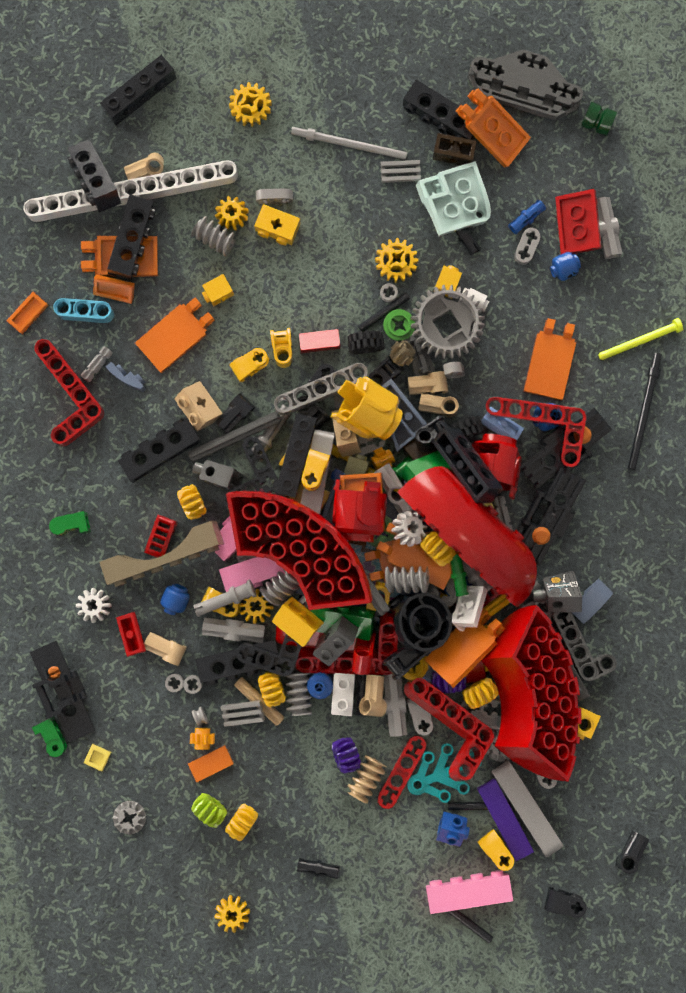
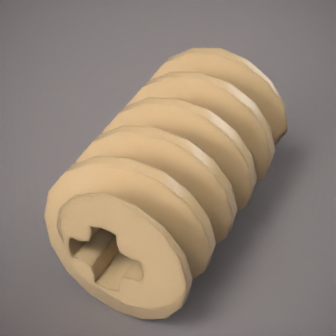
(366, 779)

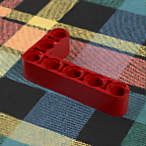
(73, 391)
(546, 409)
(385, 635)
(361, 649)
(455, 723)

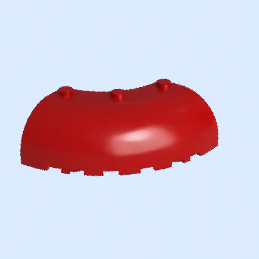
(473, 532)
(301, 545)
(535, 695)

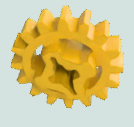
(254, 96)
(390, 265)

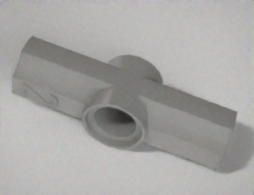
(608, 229)
(392, 482)
(233, 630)
(395, 706)

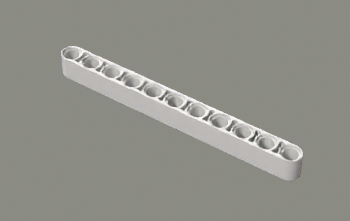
(140, 184)

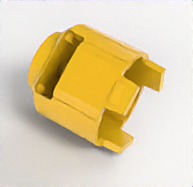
(368, 409)

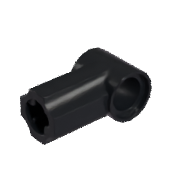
(237, 411)
(633, 849)

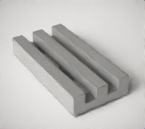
(417, 170)
(226, 715)

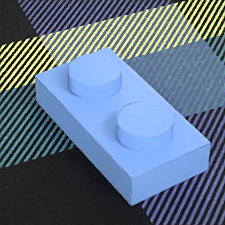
(501, 425)

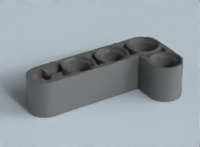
(578, 641)

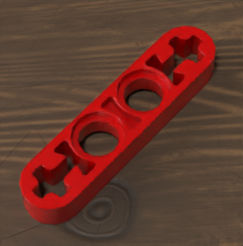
(403, 772)

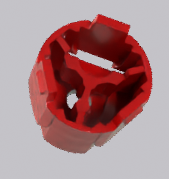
(502, 459)
(360, 513)

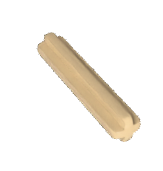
(253, 695)

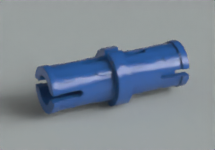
(527, 216)

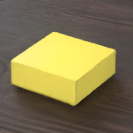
(97, 757)

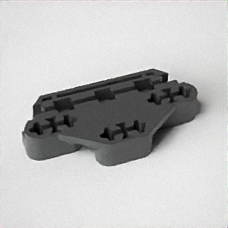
(526, 82)

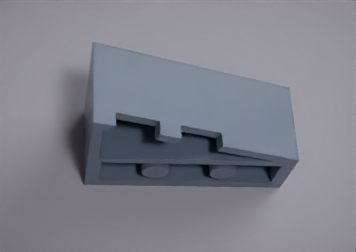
(410, 421)

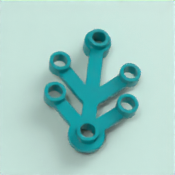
(440, 775)

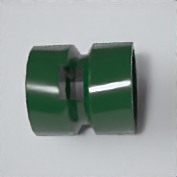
(598, 118)

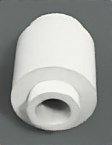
(477, 297)

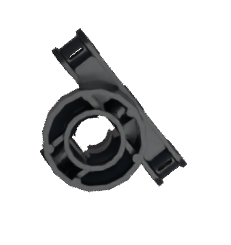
(433, 617)

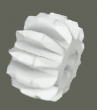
(401, 527)
(100, 602)

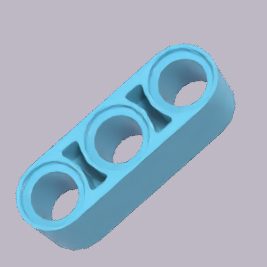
(76, 305)

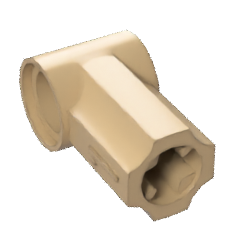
(143, 168)
(428, 383)
(435, 404)
(168, 650)
(373, 702)

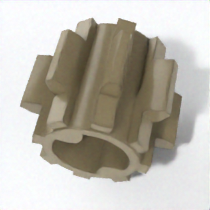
(402, 353)

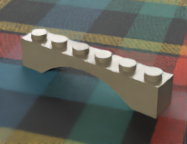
(200, 539)

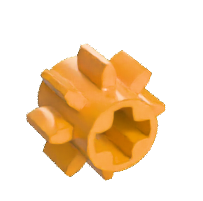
(381, 458)
(202, 738)

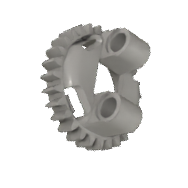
(437, 306)

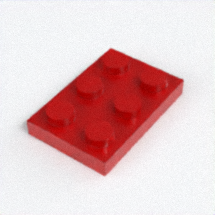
(578, 222)

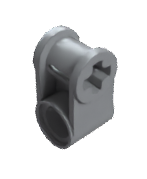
(419, 714)

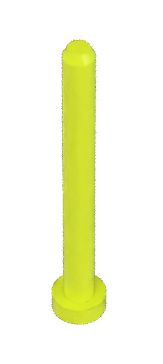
(675, 326)

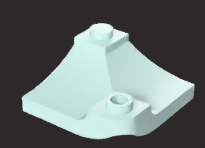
(455, 198)

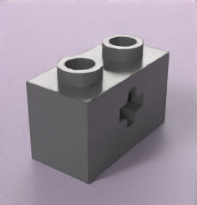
(335, 641)

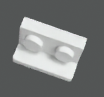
(469, 608)
(343, 694)

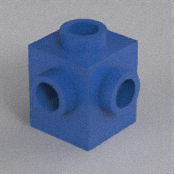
(452, 829)

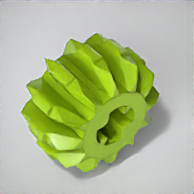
(209, 810)

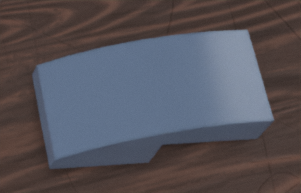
(130, 380)
(593, 599)

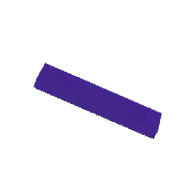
(505, 819)

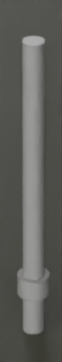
(312, 135)

